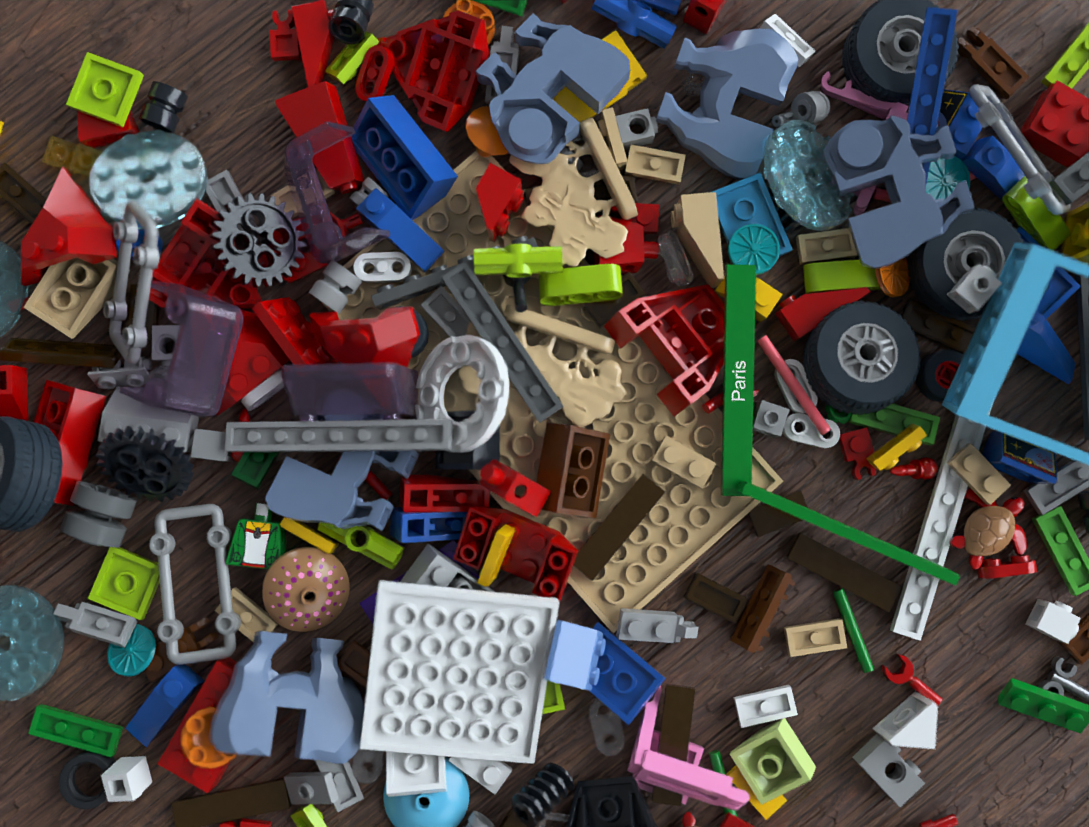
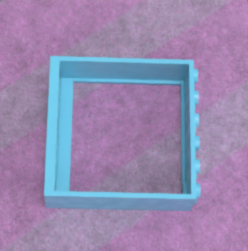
(998, 340)

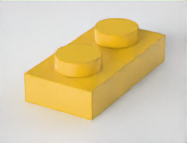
(888, 454)

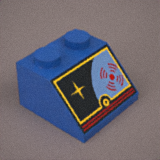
(958, 113)
(1020, 459)

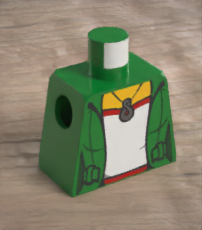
(257, 540)

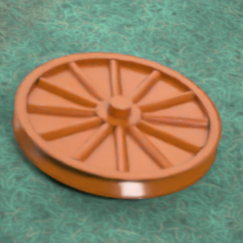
(894, 278)

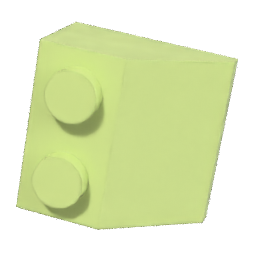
(773, 761)

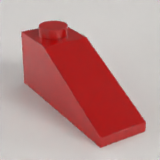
(314, 38)
(805, 312)
(441, 494)

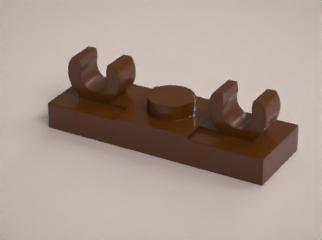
(761, 609)

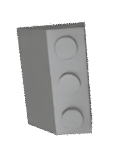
(126, 411)

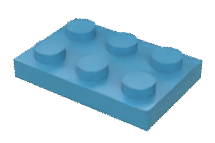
(746, 204)

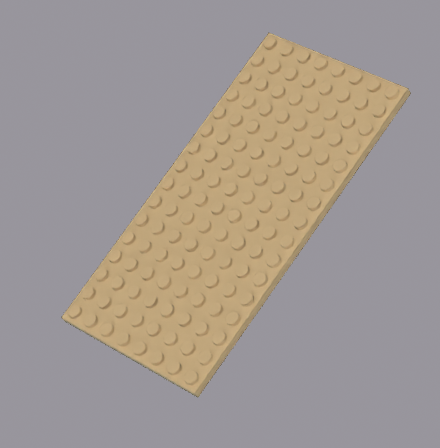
(685, 517)

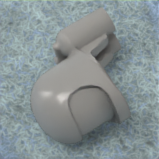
(806, 106)

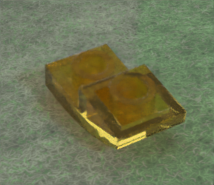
(74, 157)

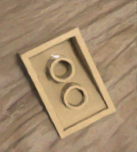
(699, 232)
(73, 293)

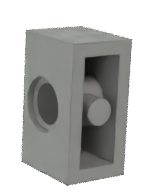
(899, 784)

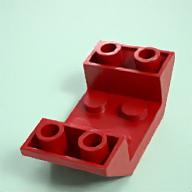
(533, 554)

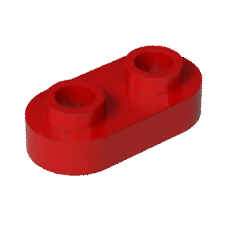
(374, 73)
(1017, 566)

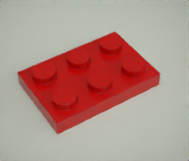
(292, 332)

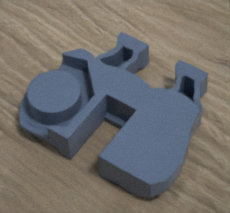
(742, 62)
(524, 107)
(887, 153)
(316, 497)
(328, 703)

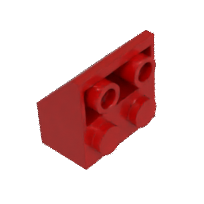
(498, 196)
(13, 392)

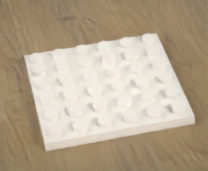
(457, 672)

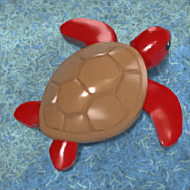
(991, 529)

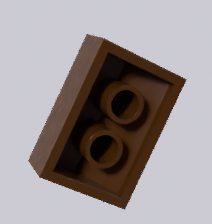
(572, 469)

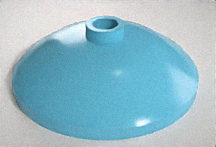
(444, 809)

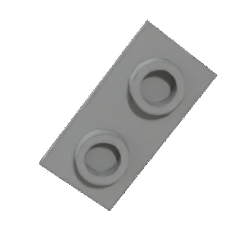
(130, 375)

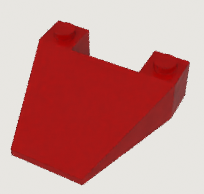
(683, 334)

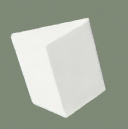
(910, 723)

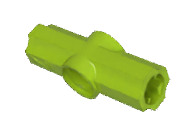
(518, 260)
(376, 546)

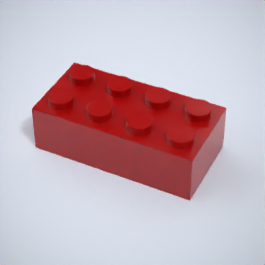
(1059, 124)
(208, 696)

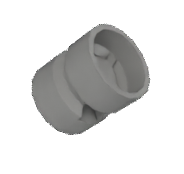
(335, 286)

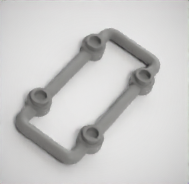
(995, 114)
(146, 256)
(228, 621)

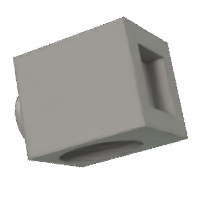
(640, 118)
(160, 337)
(769, 418)
(209, 445)

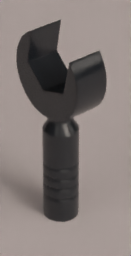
(518, 291)

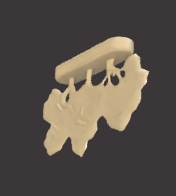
(569, 201)
(581, 397)

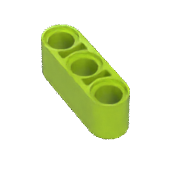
(1035, 218)
(838, 276)
(581, 285)

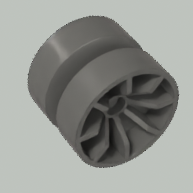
(96, 521)

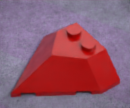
(439, 65)
(65, 230)
(193, 264)
(371, 340)
(253, 362)

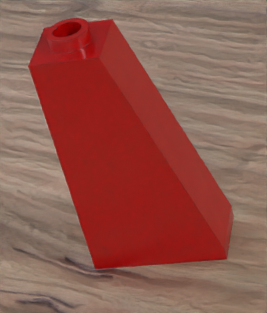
(308, 110)

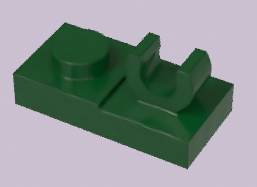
(254, 467)

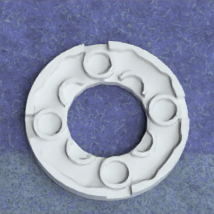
(493, 389)

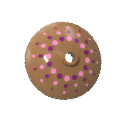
(303, 572)

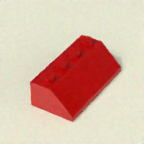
(73, 419)

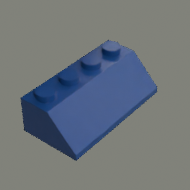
(401, 156)

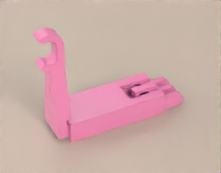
(871, 105)
(676, 774)

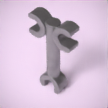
(1059, 680)

